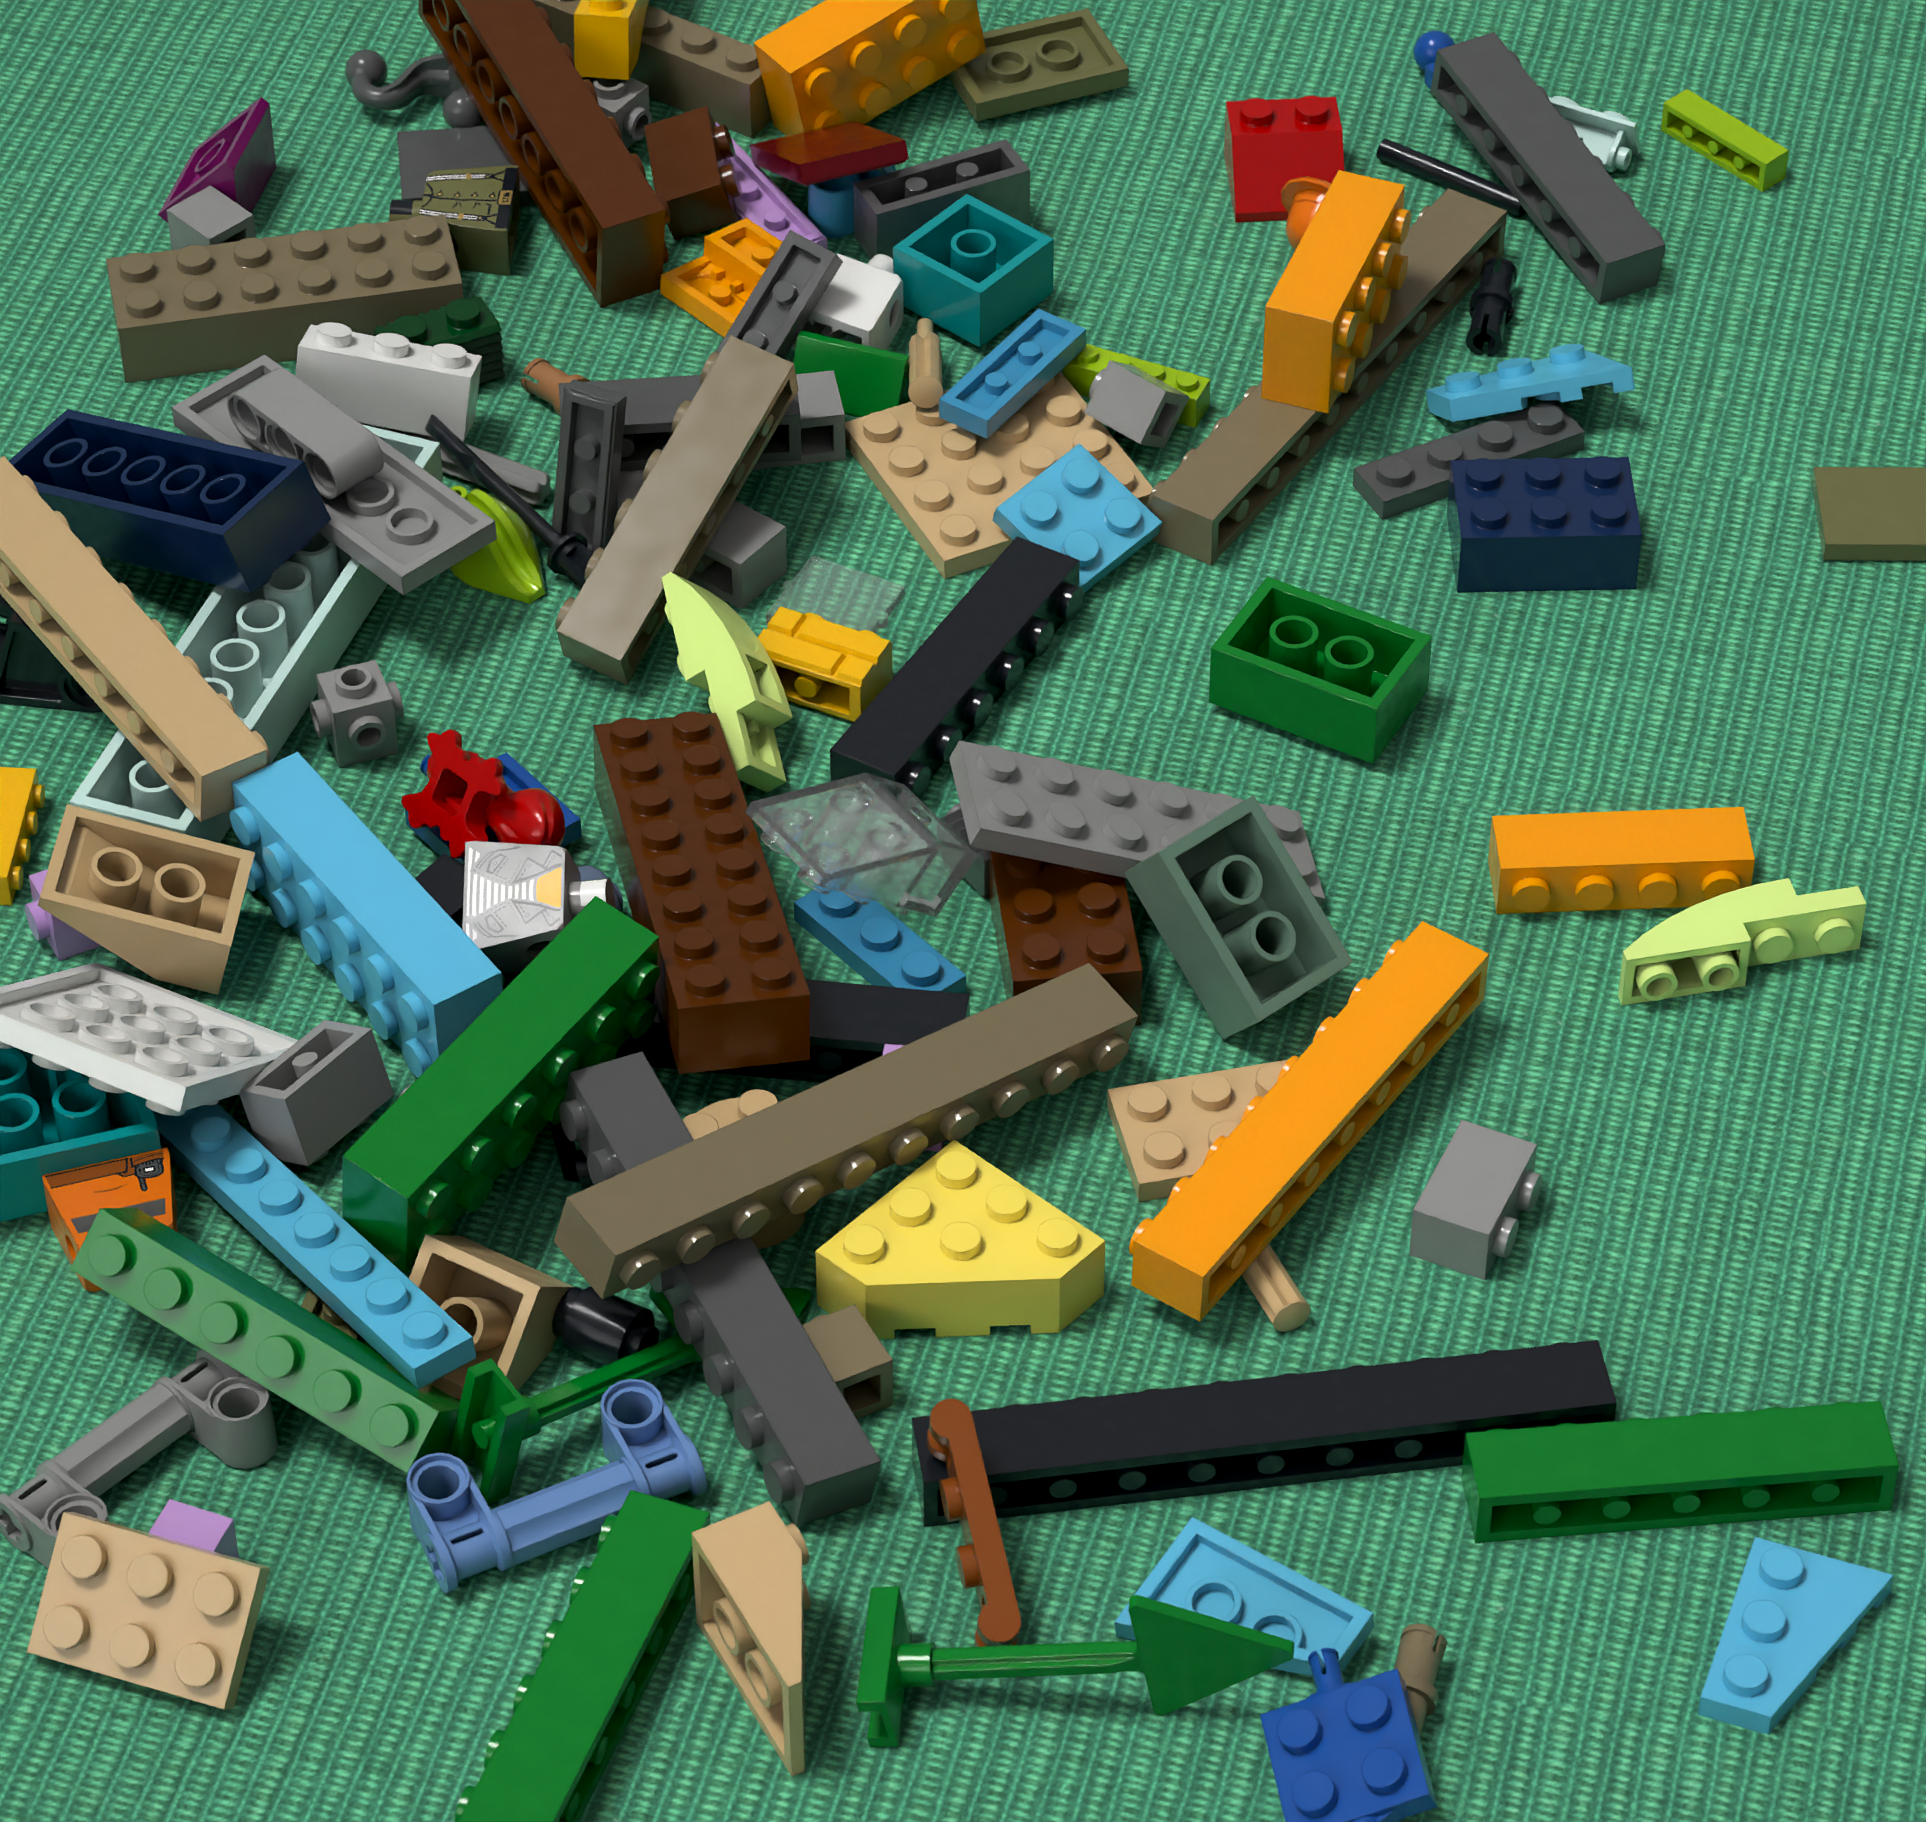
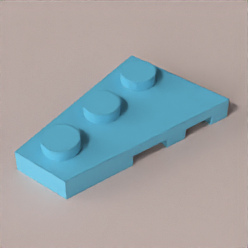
(1547, 379)
(1244, 1587)
(1782, 1629)

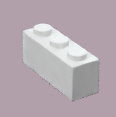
(389, 379)

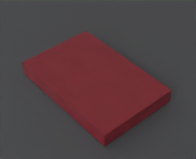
(829, 153)

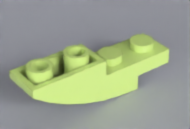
(730, 663)
(1720, 937)

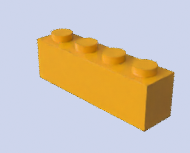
(1618, 859)

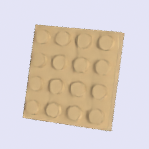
(953, 480)

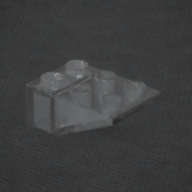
(866, 842)

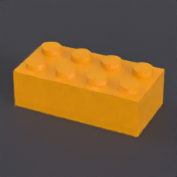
(862, 58)
(1334, 292)

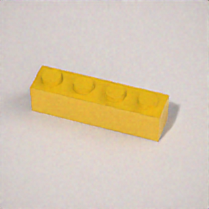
(18, 821)

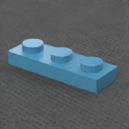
(1012, 373)
(876, 943)

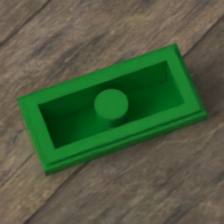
(865, 375)

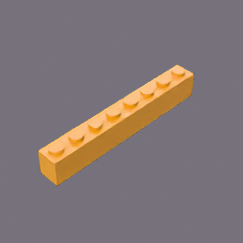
(1307, 1121)

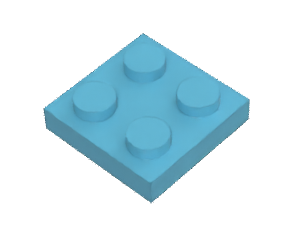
(1080, 513)

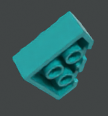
(60, 1124)

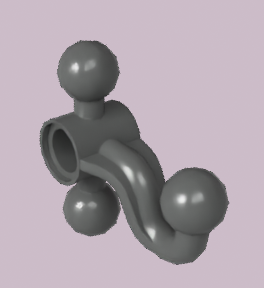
(427, 76)

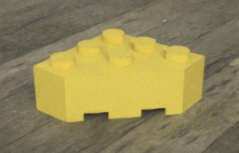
(961, 1254)

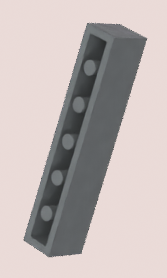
(1548, 168)

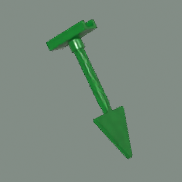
(498, 1418)
(1175, 1649)

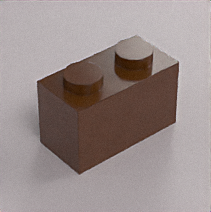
(693, 171)

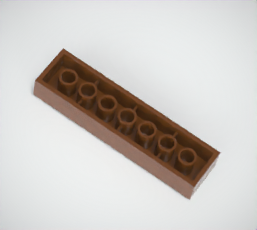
(559, 138)
(704, 887)

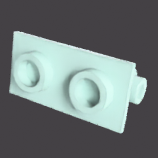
(1604, 134)

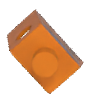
(124, 1182)

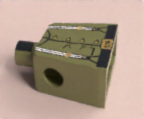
(480, 212)

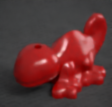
(472, 796)

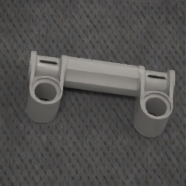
(203, 1400)

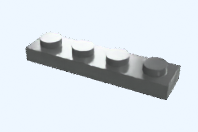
(1423, 472)

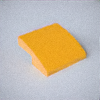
(724, 277)

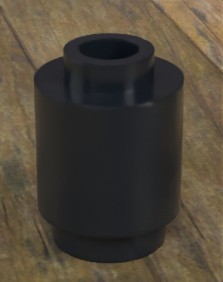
(603, 1327)

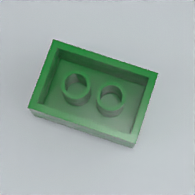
(1320, 669)

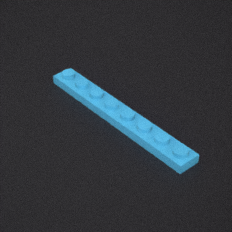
(316, 1244)

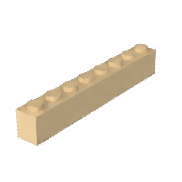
(121, 654)

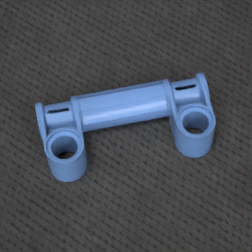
(468, 1537)

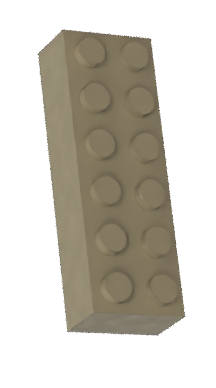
(260, 295)

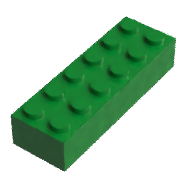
(500, 1083)

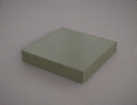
(1871, 512)

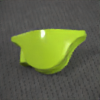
(509, 563)

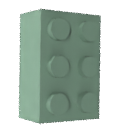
(1238, 917)

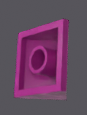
(232, 160)

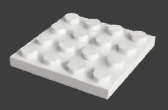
(135, 1037)

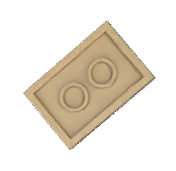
(1174, 1121)
(148, 1610)

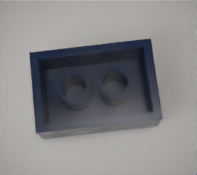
(1543, 524)

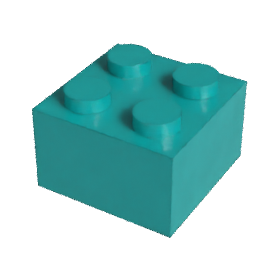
(974, 269)

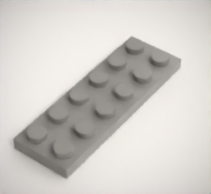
(393, 523)
(1091, 814)

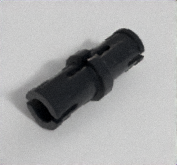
(1491, 307)

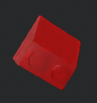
(1276, 143)

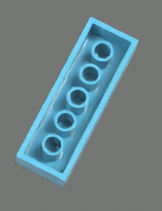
(360, 911)

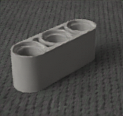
(299, 423)

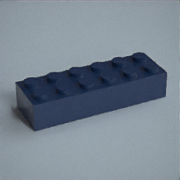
(174, 499)

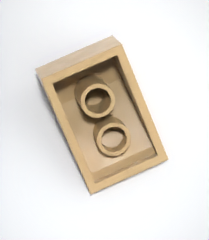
(148, 894)
(753, 1617)

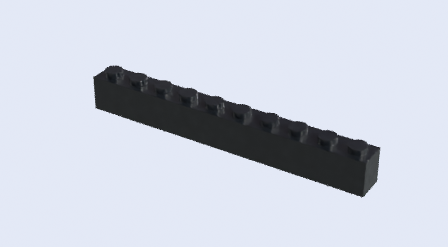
(1267, 1429)

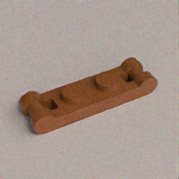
(969, 1500)

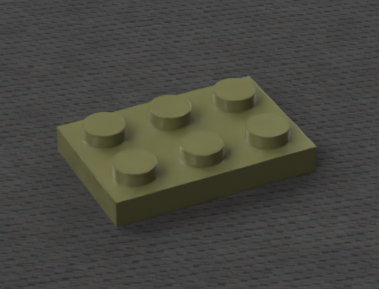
(1039, 66)

